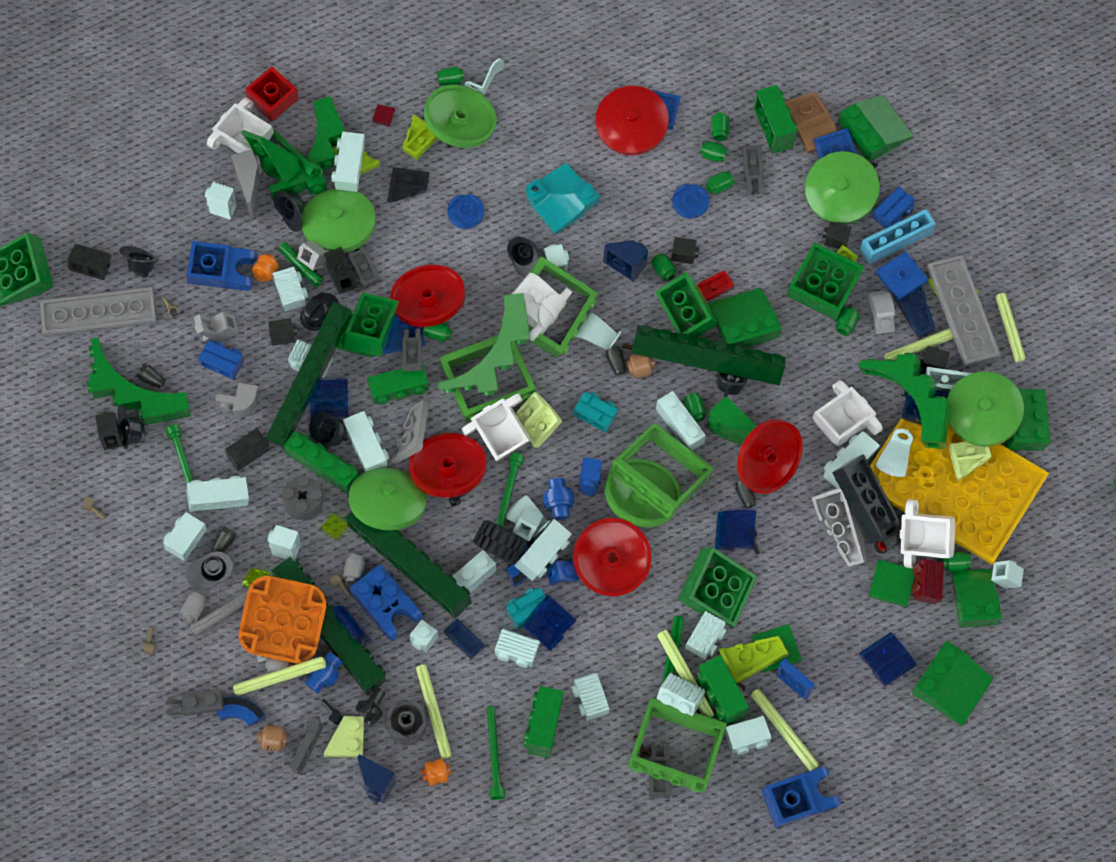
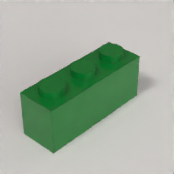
(397, 385)

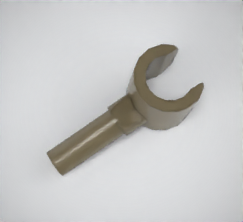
(170, 308)
(88, 504)
(338, 580)
(148, 647)

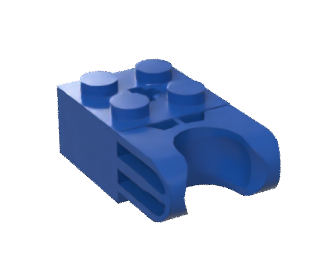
(223, 267)
(388, 605)
(804, 795)

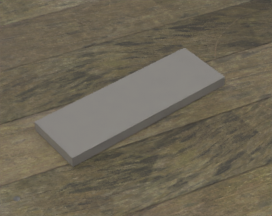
(963, 310)
(98, 311)

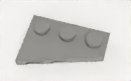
(414, 432)

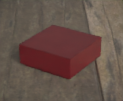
(383, 115)

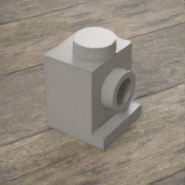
(312, 255)

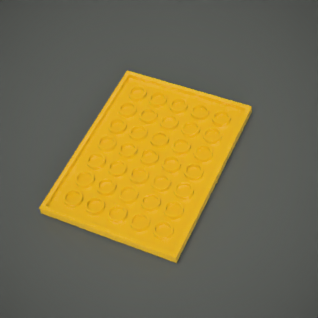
(984, 502)

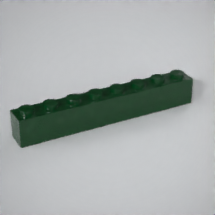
(708, 354)
(309, 374)
(414, 566)
(354, 658)

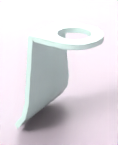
(497, 66)
(597, 332)
(896, 454)
(517, 509)

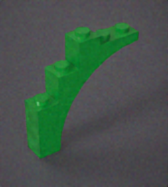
(328, 131)
(514, 328)
(905, 373)
(151, 405)

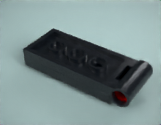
(869, 503)

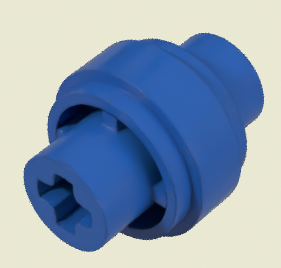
(558, 499)
(324, 677)

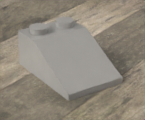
(247, 173)

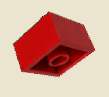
(272, 94)

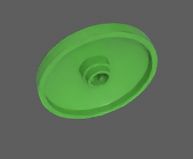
(460, 116)
(842, 187)
(338, 220)
(985, 409)
(386, 499)
(630, 505)

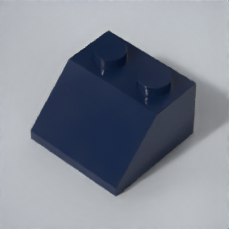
(626, 258)
(376, 779)

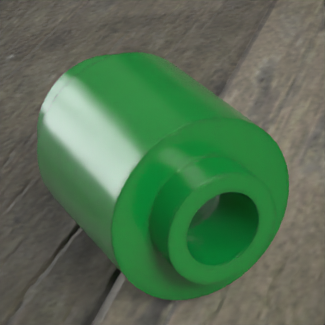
(450, 76)
(720, 126)
(713, 151)
(720, 182)
(664, 267)
(847, 321)
(438, 332)
(695, 406)
(959, 562)

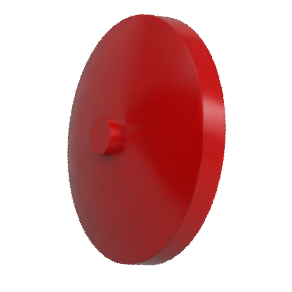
(632, 120)
(428, 295)
(769, 456)
(448, 465)
(612, 557)

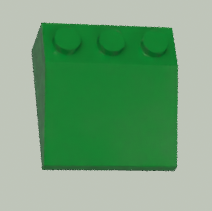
(874, 127)
(23, 269)
(825, 281)
(746, 319)
(717, 586)
(953, 683)

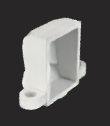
(233, 122)
(541, 302)
(846, 415)
(500, 427)
(925, 535)

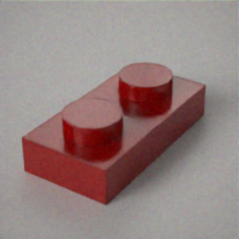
(715, 285)

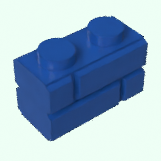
(894, 208)
(221, 359)
(590, 476)

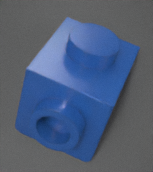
(561, 572)

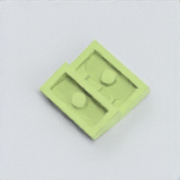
(538, 419)

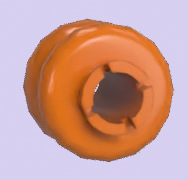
(264, 267)
(436, 772)

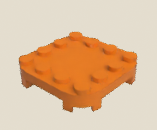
(282, 619)

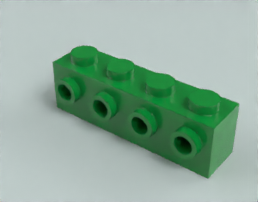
(320, 461)

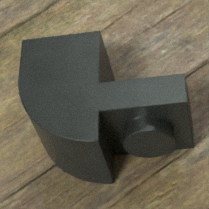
(339, 270)

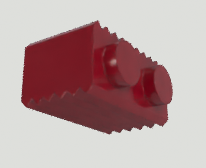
(928, 581)

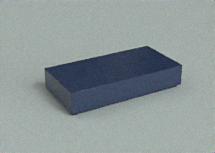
(464, 639)

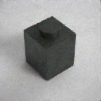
(836, 235)
(684, 250)
(282, 331)
(934, 358)

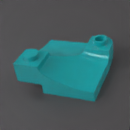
(561, 198)

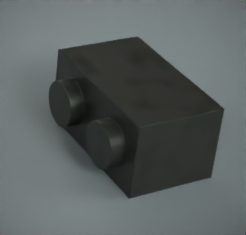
(108, 430)
(247, 449)

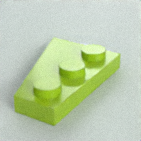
(753, 657)

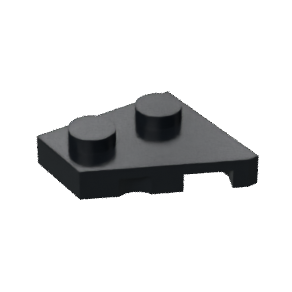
(407, 183)

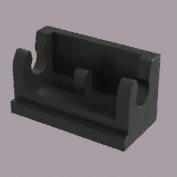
(89, 261)

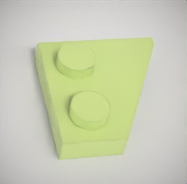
(967, 458)
(347, 738)

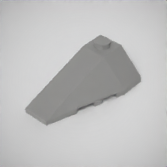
(842, 525)

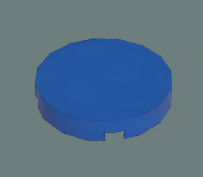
(690, 206)
(467, 217)

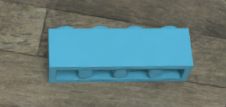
(897, 236)

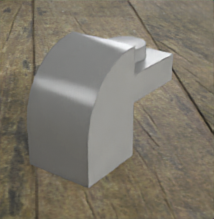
(883, 311)
(216, 328)
(242, 404)

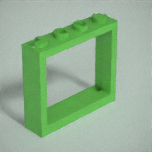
(541, 340)
(473, 352)
(647, 489)
(696, 722)

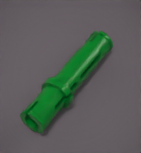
(315, 279)

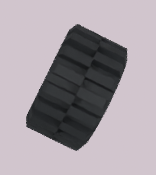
(499, 542)

